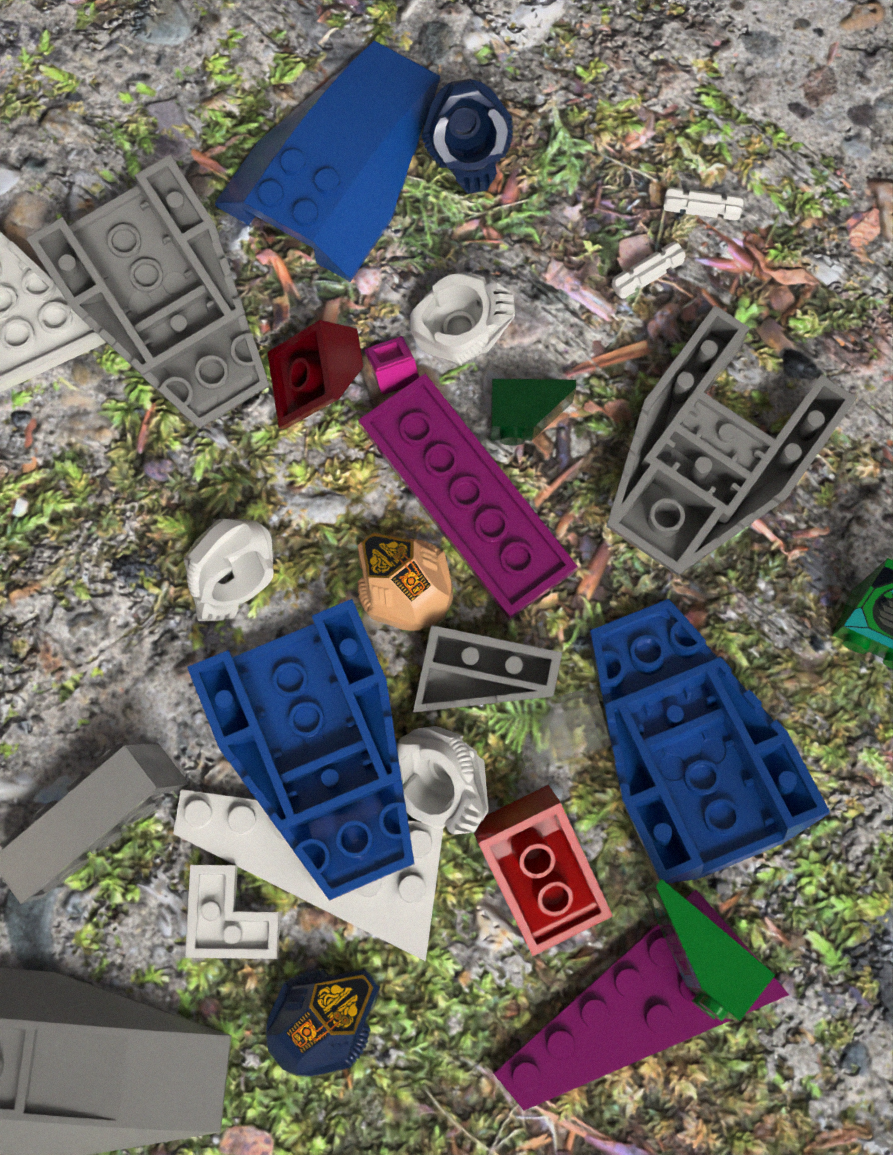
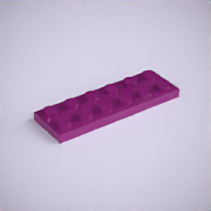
(467, 496)

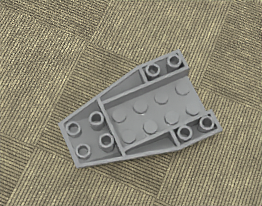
(101, 1069)

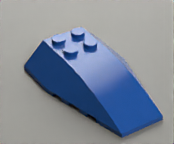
(338, 159)
(315, 746)
(695, 749)

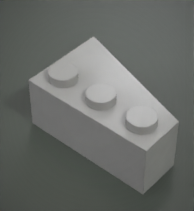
(482, 670)

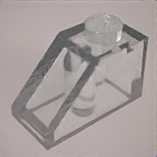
(568, 733)

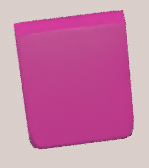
(392, 364)

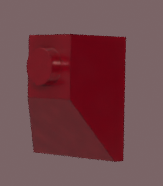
(313, 369)

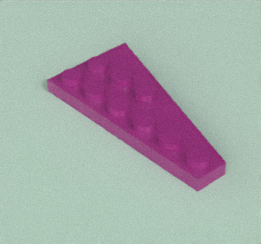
(617, 1020)

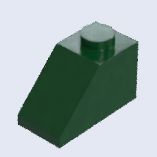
(527, 407)

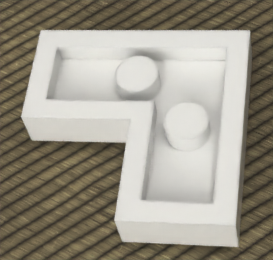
(217, 928)

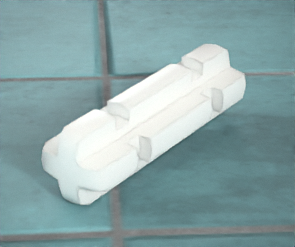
(703, 203)
(648, 270)

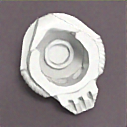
(461, 317)
(225, 549)
(442, 780)

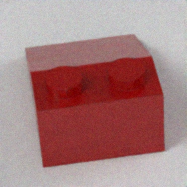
(541, 870)

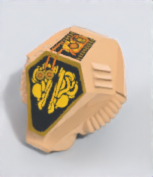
(404, 581)

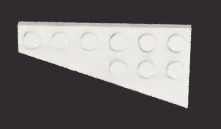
(35, 320)
(243, 834)

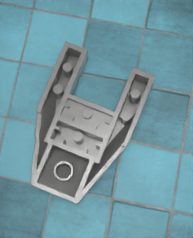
(703, 469)

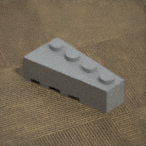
(87, 818)

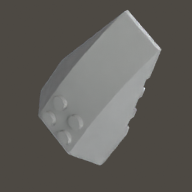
(159, 292)

